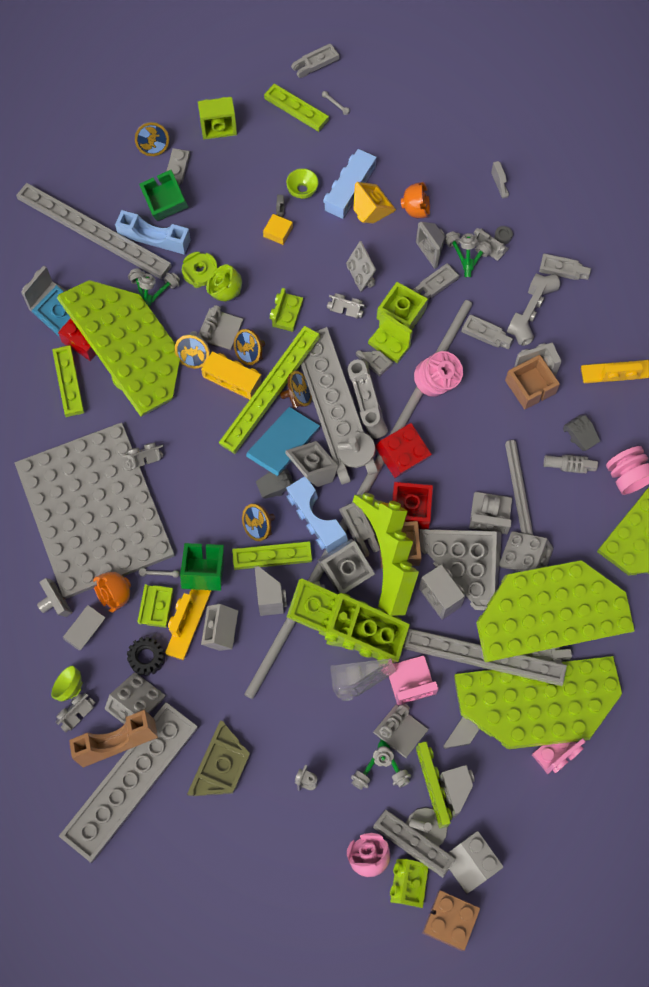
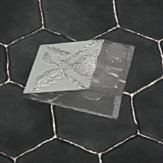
(356, 678)

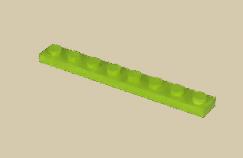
(269, 390)

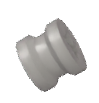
(490, 505)

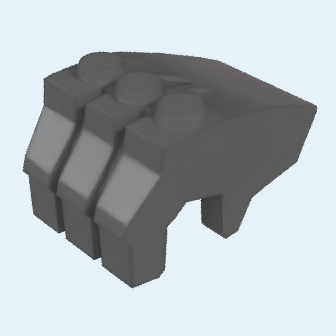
(582, 432)
(273, 485)

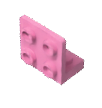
(412, 681)
(554, 756)

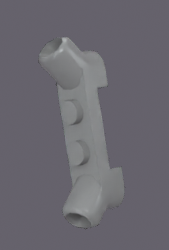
(519, 325)
(367, 398)

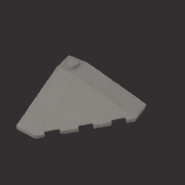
(470, 558)

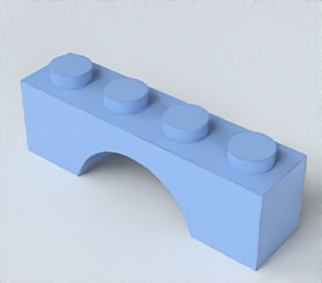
(134, 228)
(328, 532)

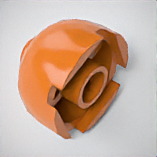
(416, 201)
(112, 590)

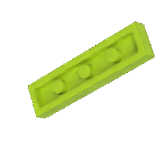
(296, 107)
(68, 381)
(272, 555)
(431, 777)

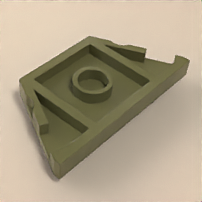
(221, 765)

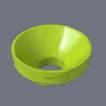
(302, 177)
(67, 684)

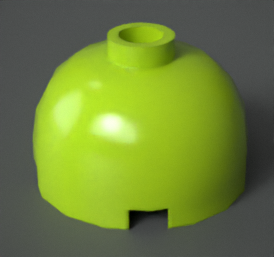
(225, 284)

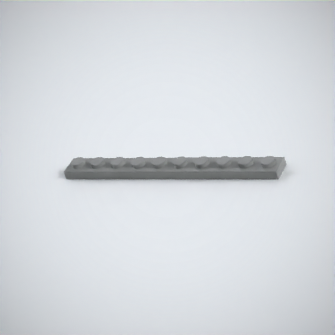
(94, 231)

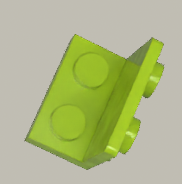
(391, 337)

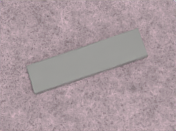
(414, 843)

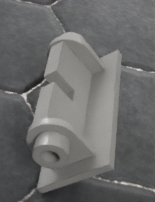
(498, 249)
(339, 303)
(136, 456)
(68, 716)
(306, 779)

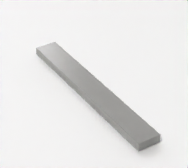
(472, 654)

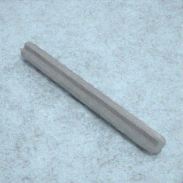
(518, 487)

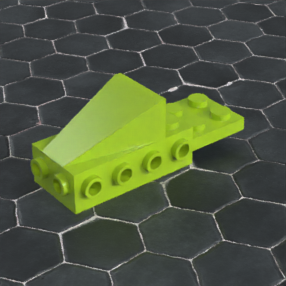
(348, 622)

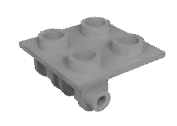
(361, 267)
(220, 328)
(400, 730)

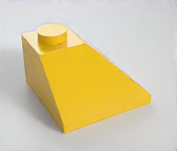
(371, 203)

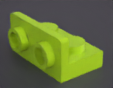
(286, 310)
(409, 883)

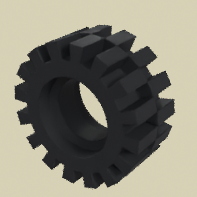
(150, 667)

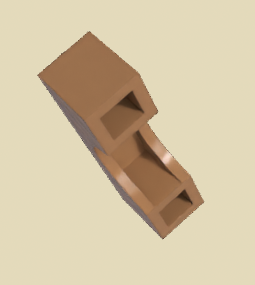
(96, 747)

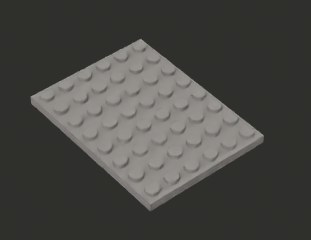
(93, 510)

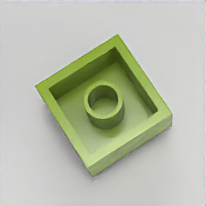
(217, 118)
(404, 305)

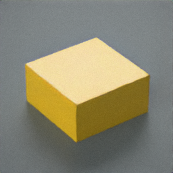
(277, 229)

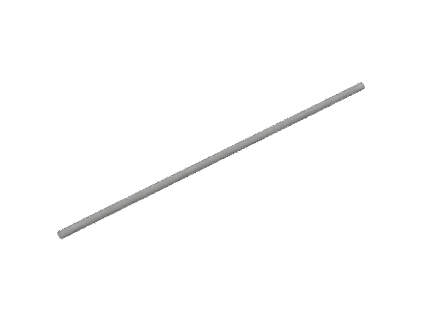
(364, 488)

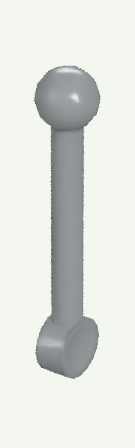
(345, 110)
(143, 572)

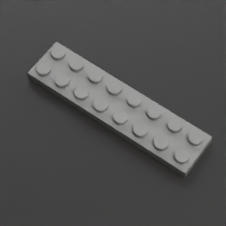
(127, 785)

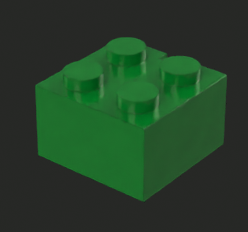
(164, 198)
(199, 572)

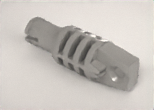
(571, 463)

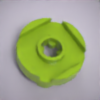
(189, 269)

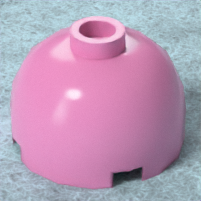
(369, 855)

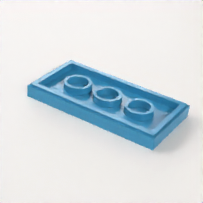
(286, 433)

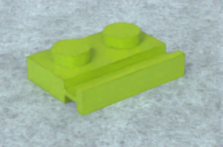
(155, 606)

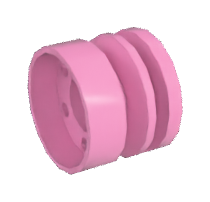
(438, 373)
(631, 469)

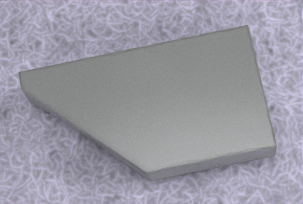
(499, 178)
(377, 361)
(462, 734)

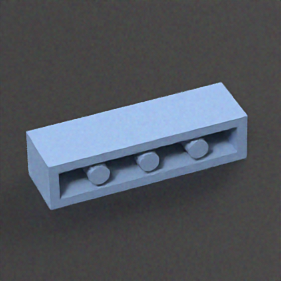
(342, 194)

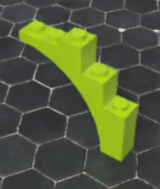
(398, 574)

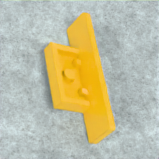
(615, 371)
(186, 621)

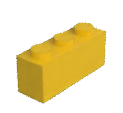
(231, 375)

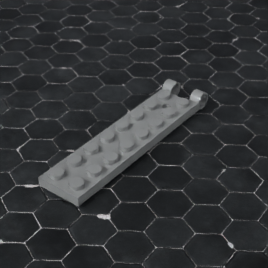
(332, 399)

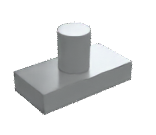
(53, 599)

